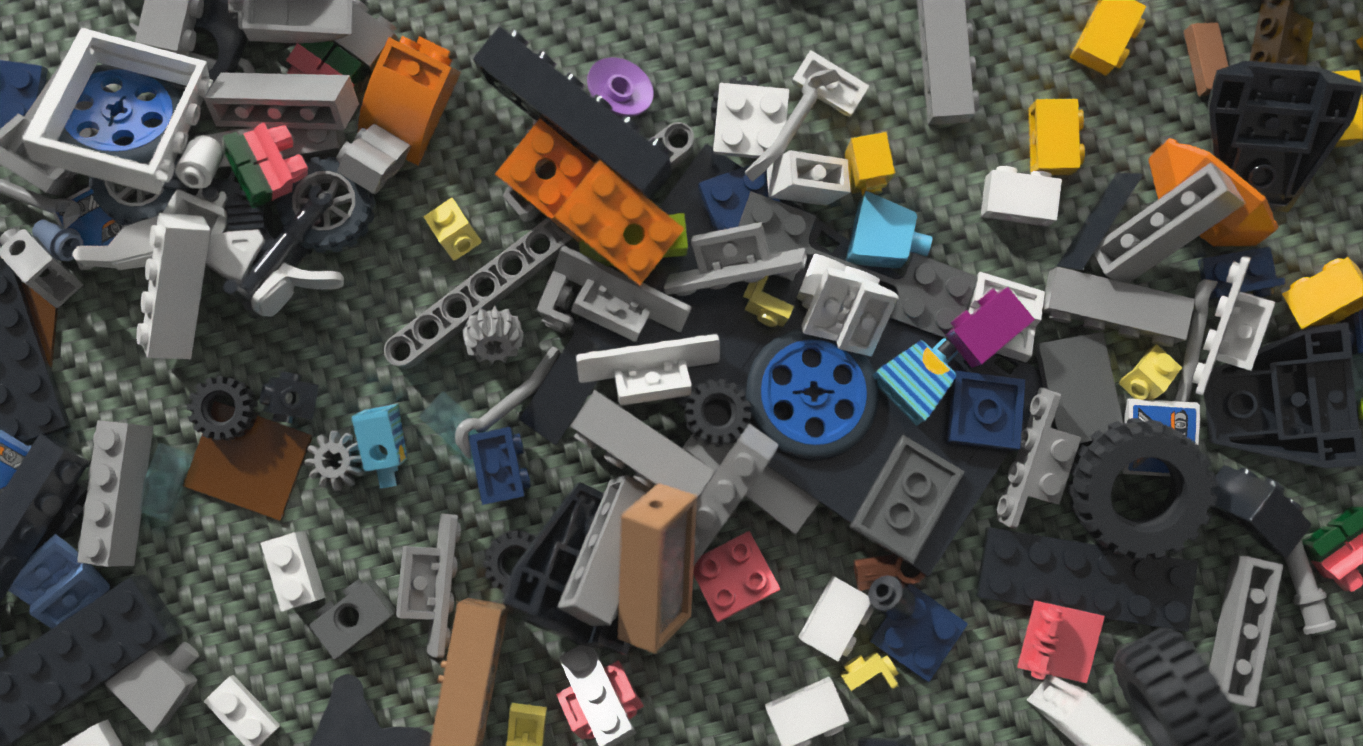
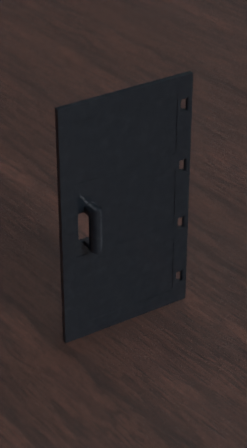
(837, 481)

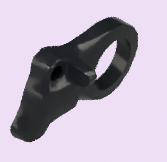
(231, 40)
(352, 723)

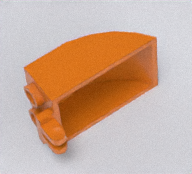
(409, 92)

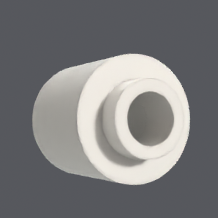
(199, 162)

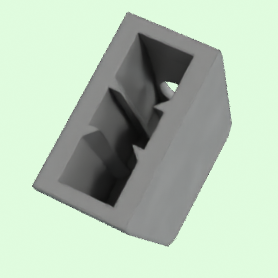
(29, 259)
(156, 684)

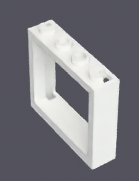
(70, 82)
(1079, 715)

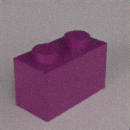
(989, 326)

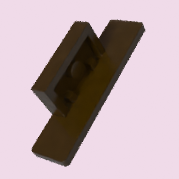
(1281, 34)

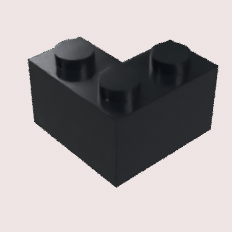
(1260, 509)

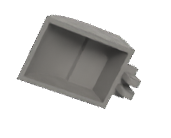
(294, 19)

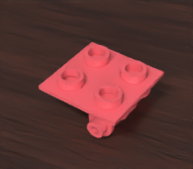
(734, 576)
(1060, 642)

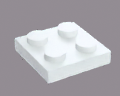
(748, 119)

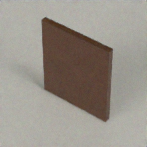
(252, 469)

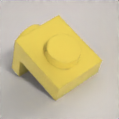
(452, 229)
(767, 308)
(1151, 375)
(862, 669)
(526, 725)

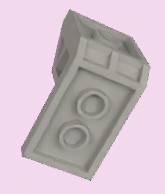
(16, 158)

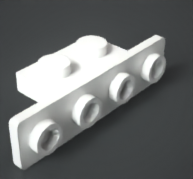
(1239, 330)
(651, 369)

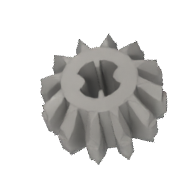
(493, 335)
(323, 469)

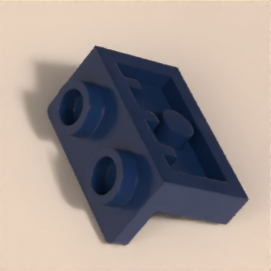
(1259, 277)
(498, 465)

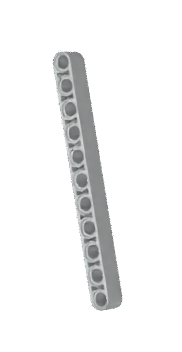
(495, 271)

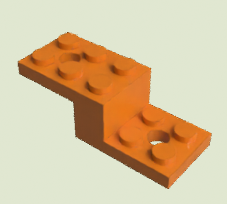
(589, 202)

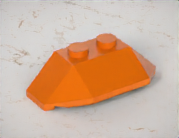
(1244, 227)

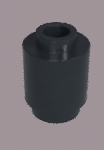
(892, 598)

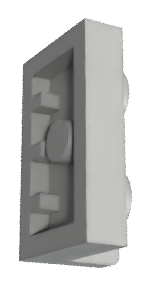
(554, 299)

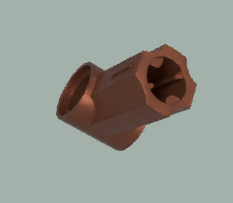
(872, 568)

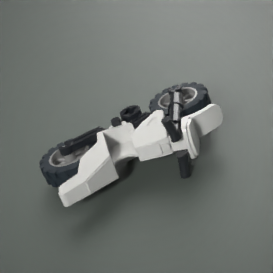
(241, 238)

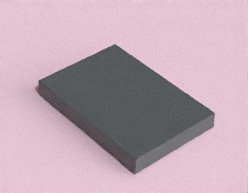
(1084, 378)
(906, 499)

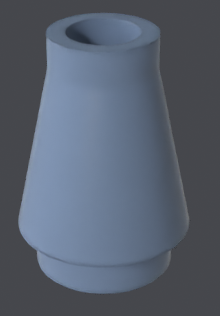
(57, 240)

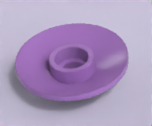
(621, 86)

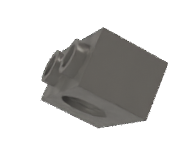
(373, 612)

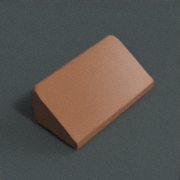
(1205, 54)

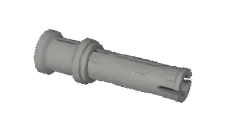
(1308, 596)

